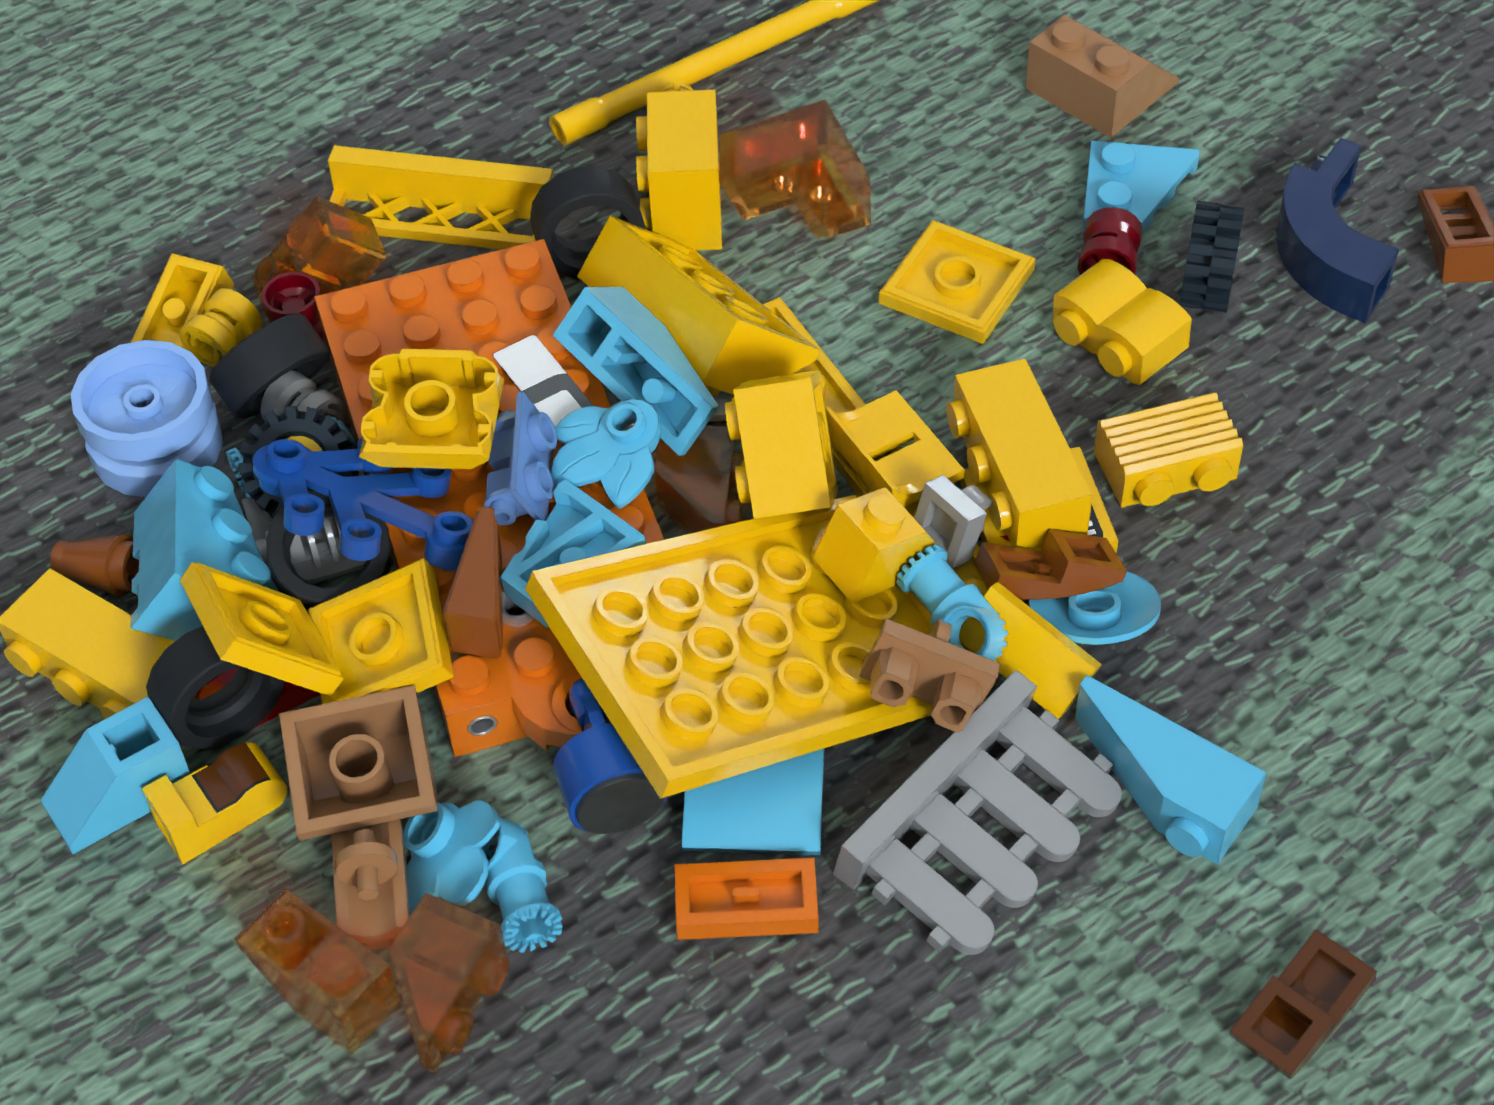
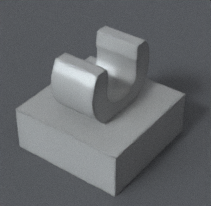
(953, 517)

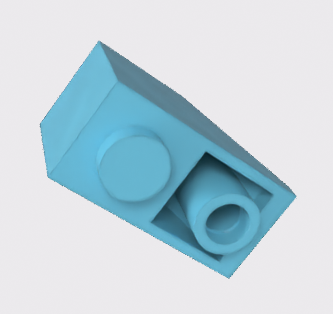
(106, 773)

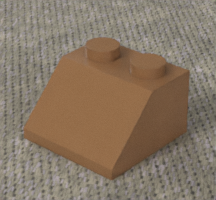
(1093, 76)
(358, 762)

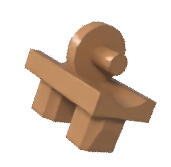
(930, 670)
(371, 883)

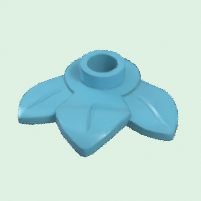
(601, 451)
(449, 852)

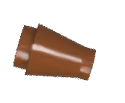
(98, 562)

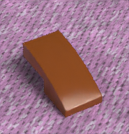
(1063, 568)

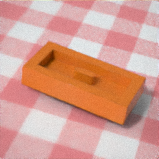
(746, 898)

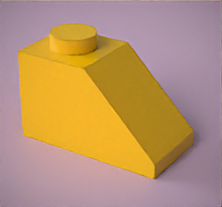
(869, 544)

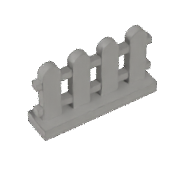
(947, 827)

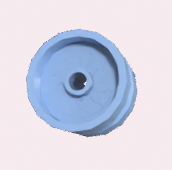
(143, 411)

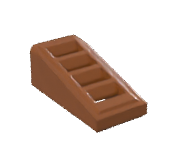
(1461, 251)
(475, 599)

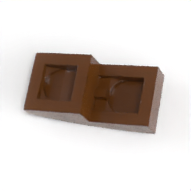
(1303, 1004)

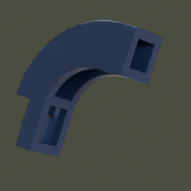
(1320, 249)

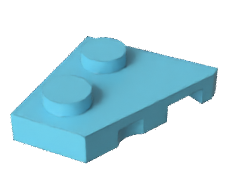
(1135, 177)
(572, 532)

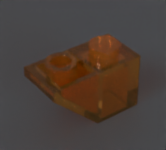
(328, 244)
(700, 485)
(443, 969)
(320, 970)

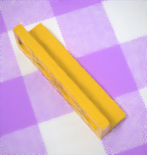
(444, 188)

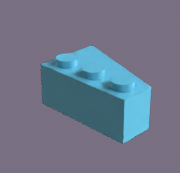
(184, 521)

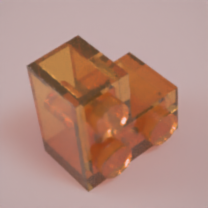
(797, 161)

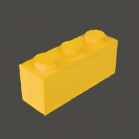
(1018, 454)
(80, 644)

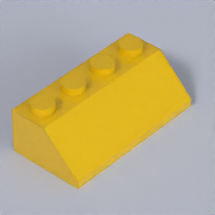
(710, 316)

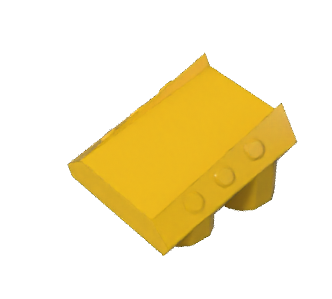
(431, 410)

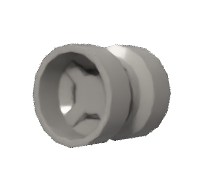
(300, 391)

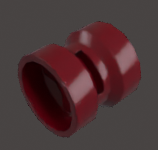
(1111, 235)
(292, 294)

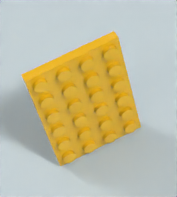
(725, 647)

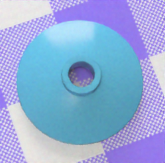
(1104, 614)

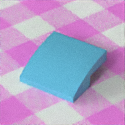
(759, 810)

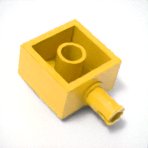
(680, 166)
(783, 444)

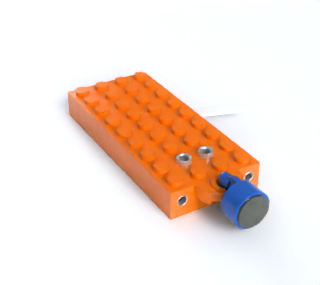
(534, 685)

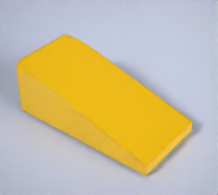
(179, 297)

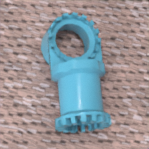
(951, 599)
(518, 887)

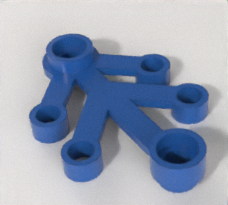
(291, 469)

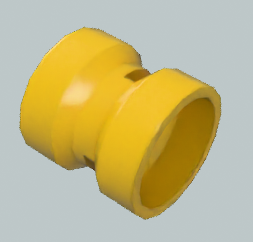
(224, 324)

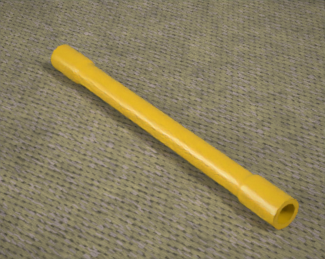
(598, 112)

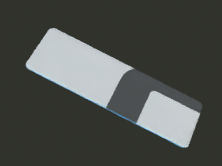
(541, 378)

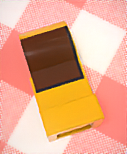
(215, 800)

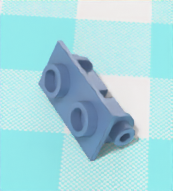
(524, 455)

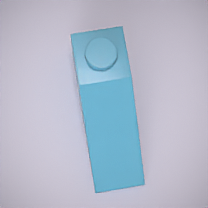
(638, 361)
(1176, 777)

